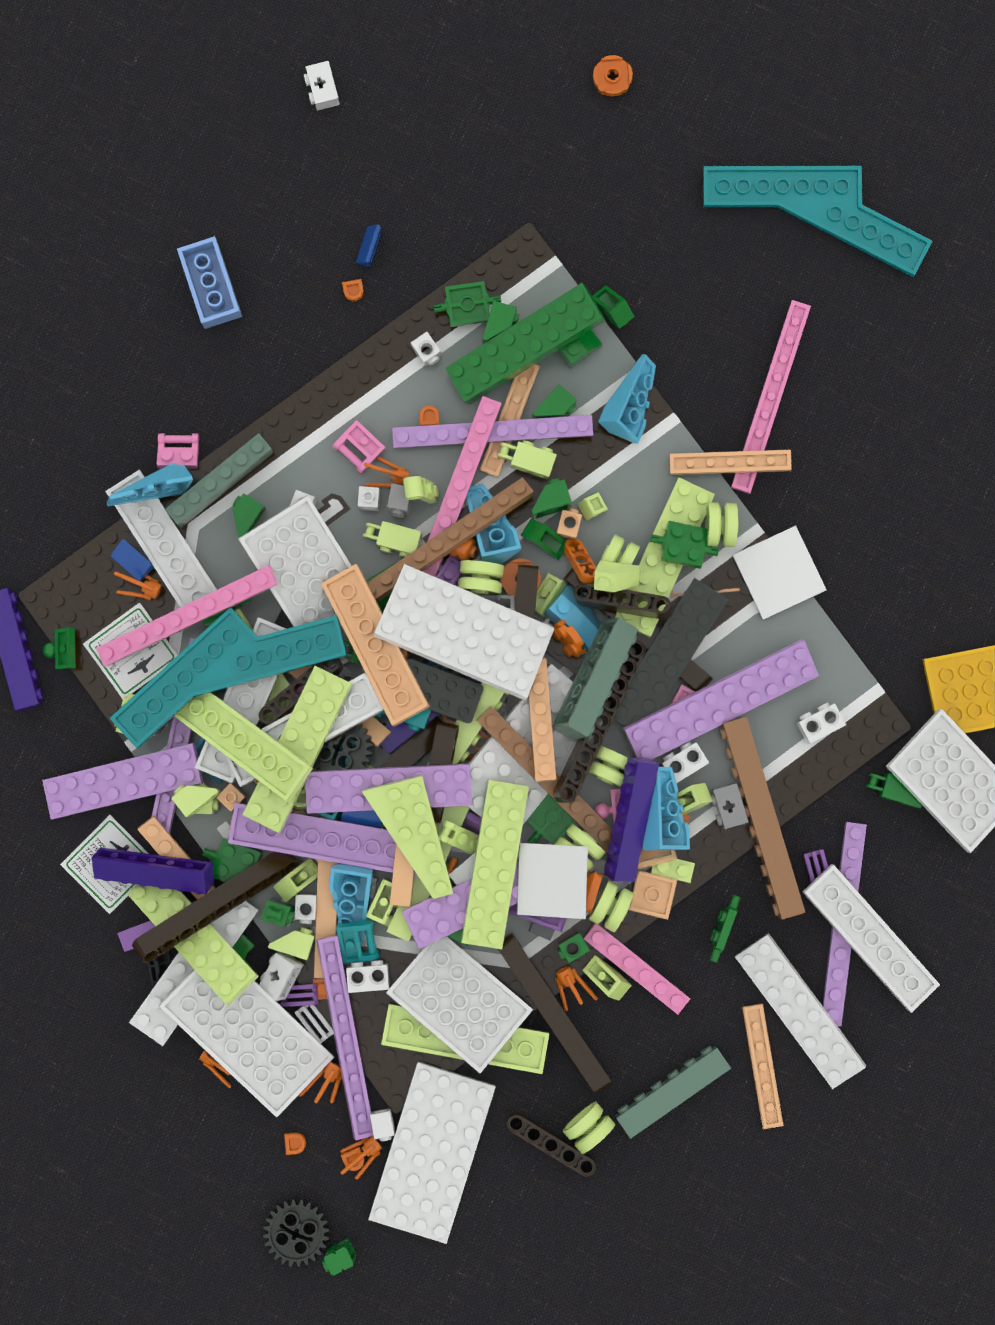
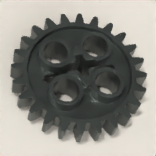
(357, 755)
(288, 1249)

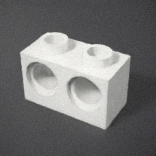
(822, 727)
(686, 766)
(368, 982)

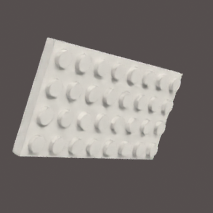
(302, 558)
(464, 632)
(496, 764)
(250, 1039)
(432, 1152)

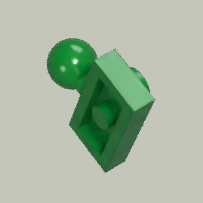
(62, 649)

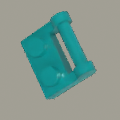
(351, 944)

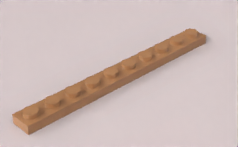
(454, 536)
(523, 755)

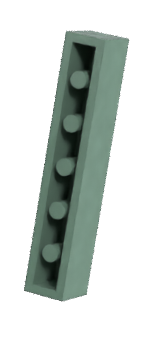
(219, 480)
(672, 1091)

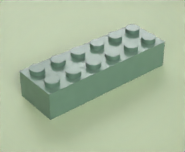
(595, 678)

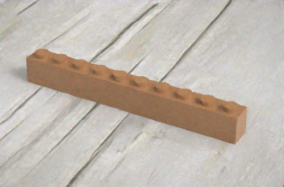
(763, 818)

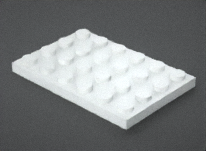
(949, 779)
(459, 1002)

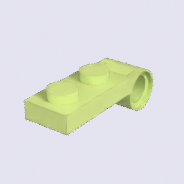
(420, 488)

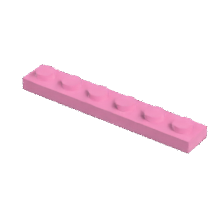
(636, 968)

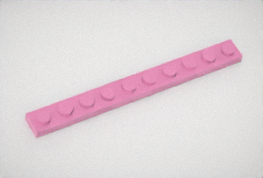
(773, 388)
(465, 471)
(187, 615)

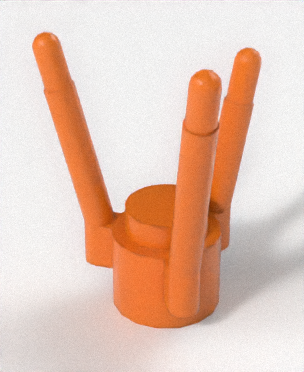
(398, 473)
(150, 588)
(567, 977)
(210, 1062)
(332, 1072)
(371, 1148)

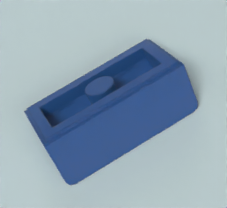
(369, 245)
(131, 560)
(366, 818)

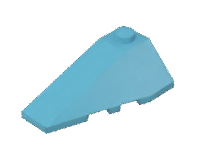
(626, 407)
(165, 482)
(498, 540)
(579, 617)
(665, 821)
(351, 893)

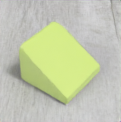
(592, 506)

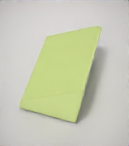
(547, 593)

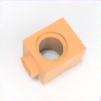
(563, 531)
(230, 796)

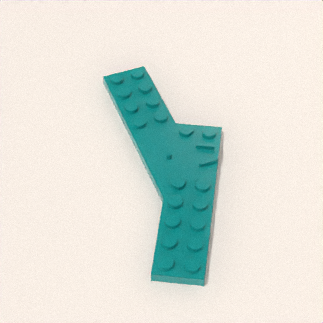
(822, 197)
(223, 658)

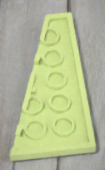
(410, 821)

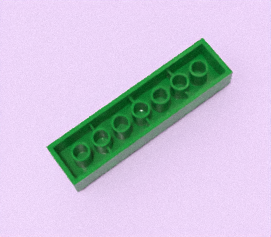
(525, 344)

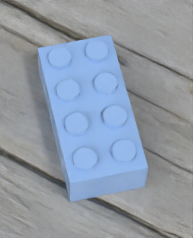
(209, 282)

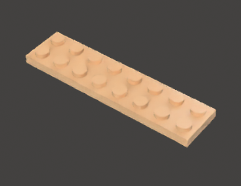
(381, 660)

